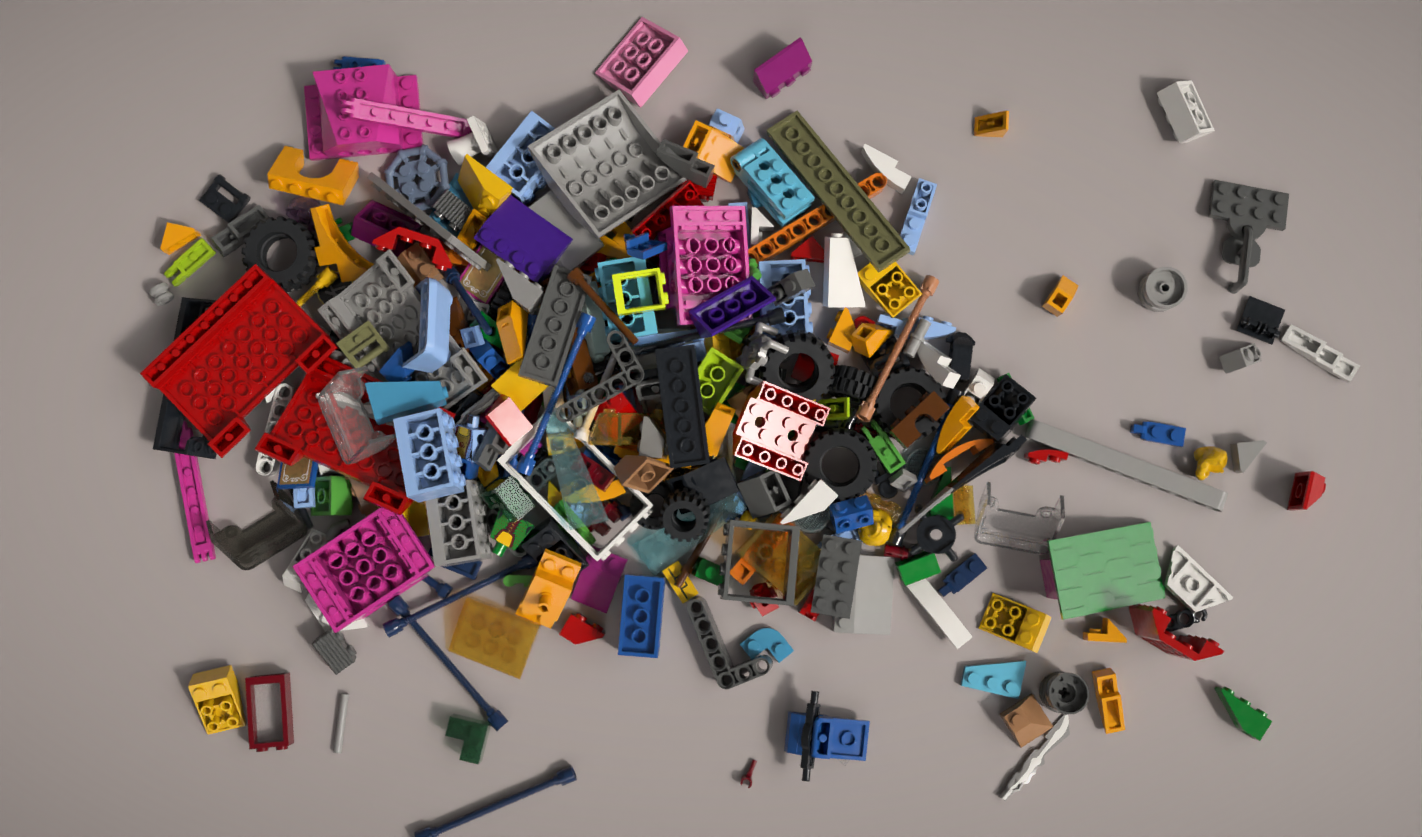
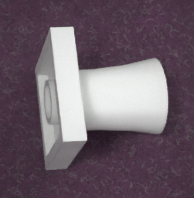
(473, 143)

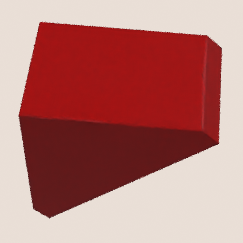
(810, 251)

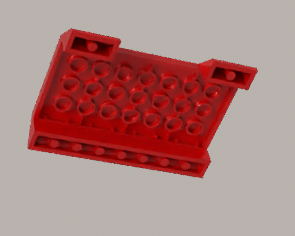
(237, 357)
(306, 434)

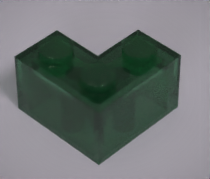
(508, 497)
(474, 734)

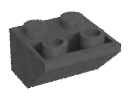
(764, 493)

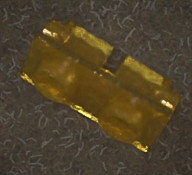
(965, 502)
(890, 507)

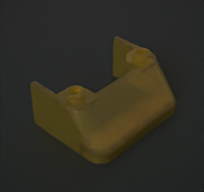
(621, 428)

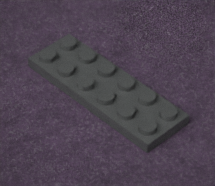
(553, 329)

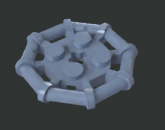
(422, 169)

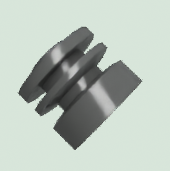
(1075, 692)

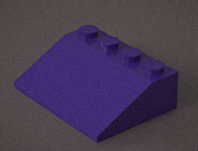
(523, 239)

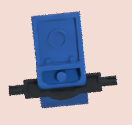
(824, 736)

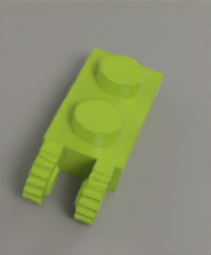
(190, 261)

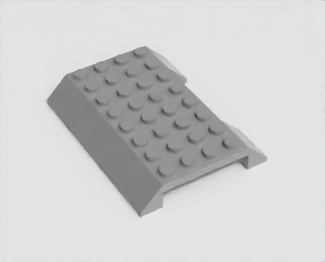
(393, 307)

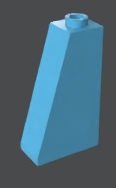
(402, 399)

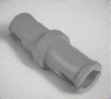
(917, 337)

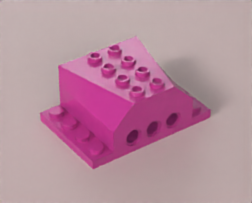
(335, 135)
(703, 255)
(364, 568)

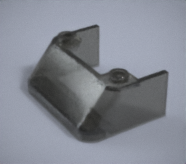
(265, 537)

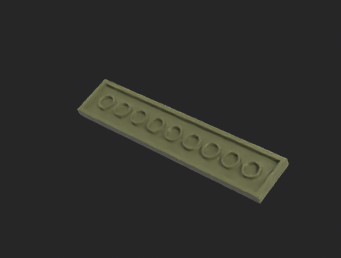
(838, 191)

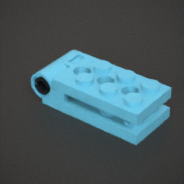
(772, 182)

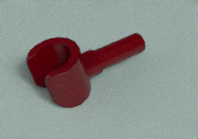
(748, 776)

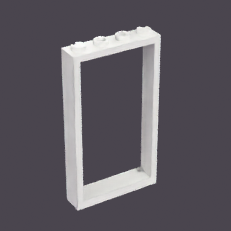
(618, 538)

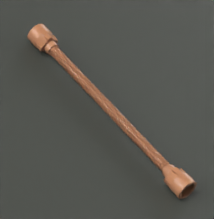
(866, 407)

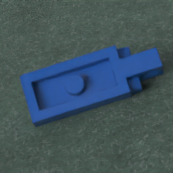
(1160, 433)

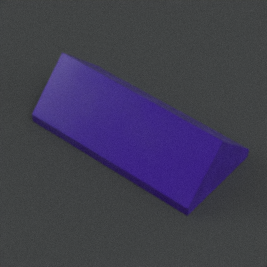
(730, 307)

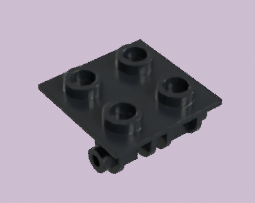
(1261, 320)

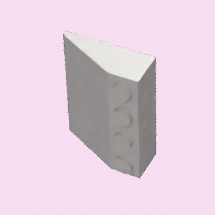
(584, 242)
(871, 598)

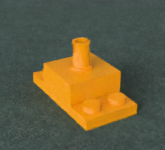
(548, 589)

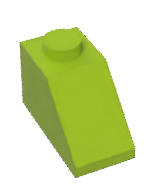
(839, 408)

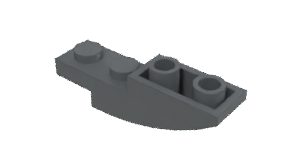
(490, 448)

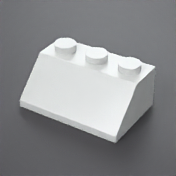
(1185, 111)

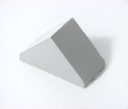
(1244, 454)

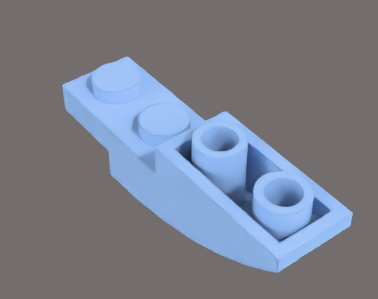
(917, 213)
(935, 331)

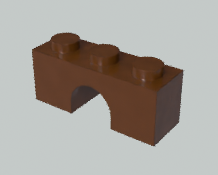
(930, 406)

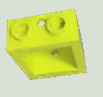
(660, 280)

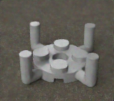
(755, 354)

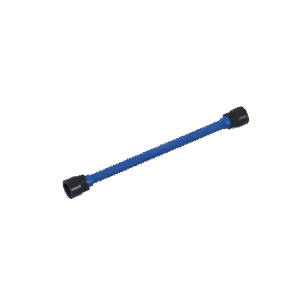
(895, 537)

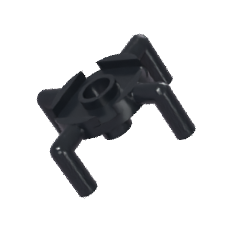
(940, 545)

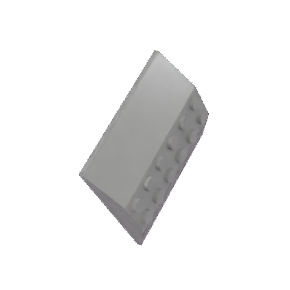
(604, 165)

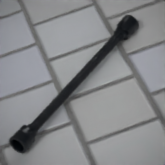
(772, 317)

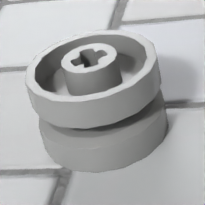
(1162, 289)

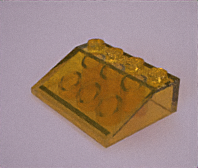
(767, 552)
(494, 637)

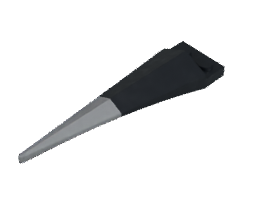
(992, 457)

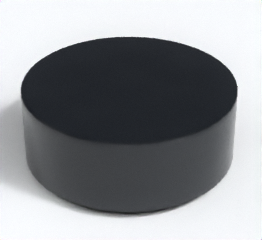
(886, 490)

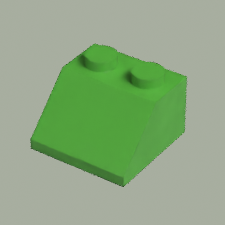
(332, 496)

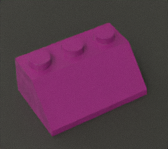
(782, 69)
(379, 219)

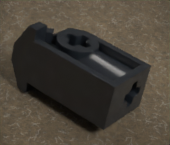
(961, 354)

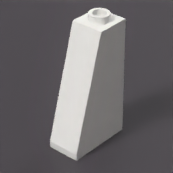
(841, 278)

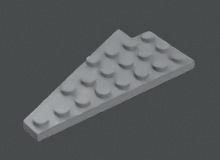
(428, 223)

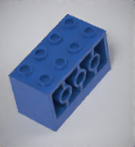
(641, 616)

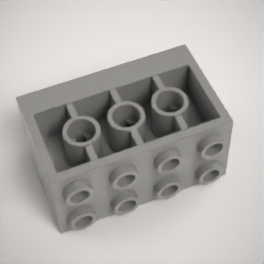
(459, 527)

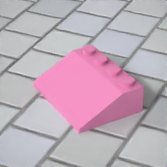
(642, 61)

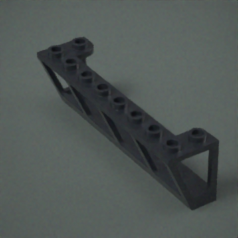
(170, 417)

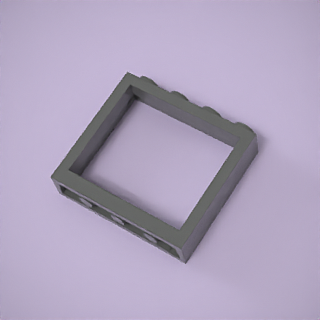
(790, 567)

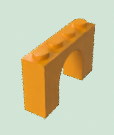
(331, 188)

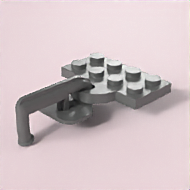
(1253, 211)

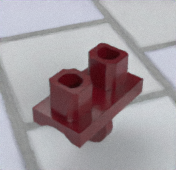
(612, 513)

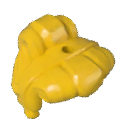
(1209, 460)
(878, 532)

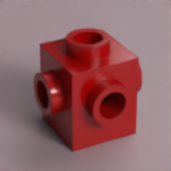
(763, 590)

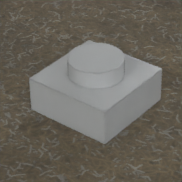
(903, 480)

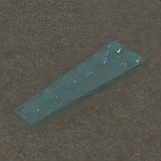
(576, 486)
(660, 550)

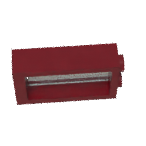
(269, 711)

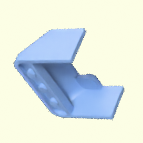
(433, 327)

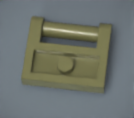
(359, 340)

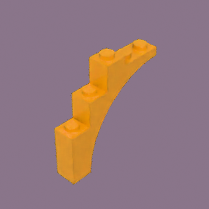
(335, 248)
(716, 430)

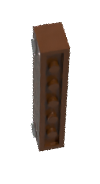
(582, 373)

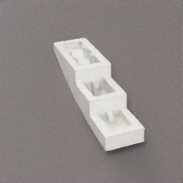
(1319, 353)
(940, 612)

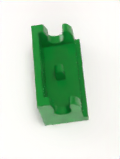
(917, 567)

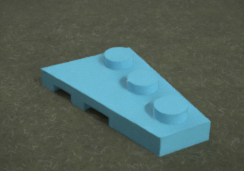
(996, 678)

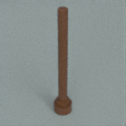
(576, 277)

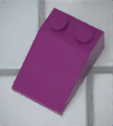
(599, 581)

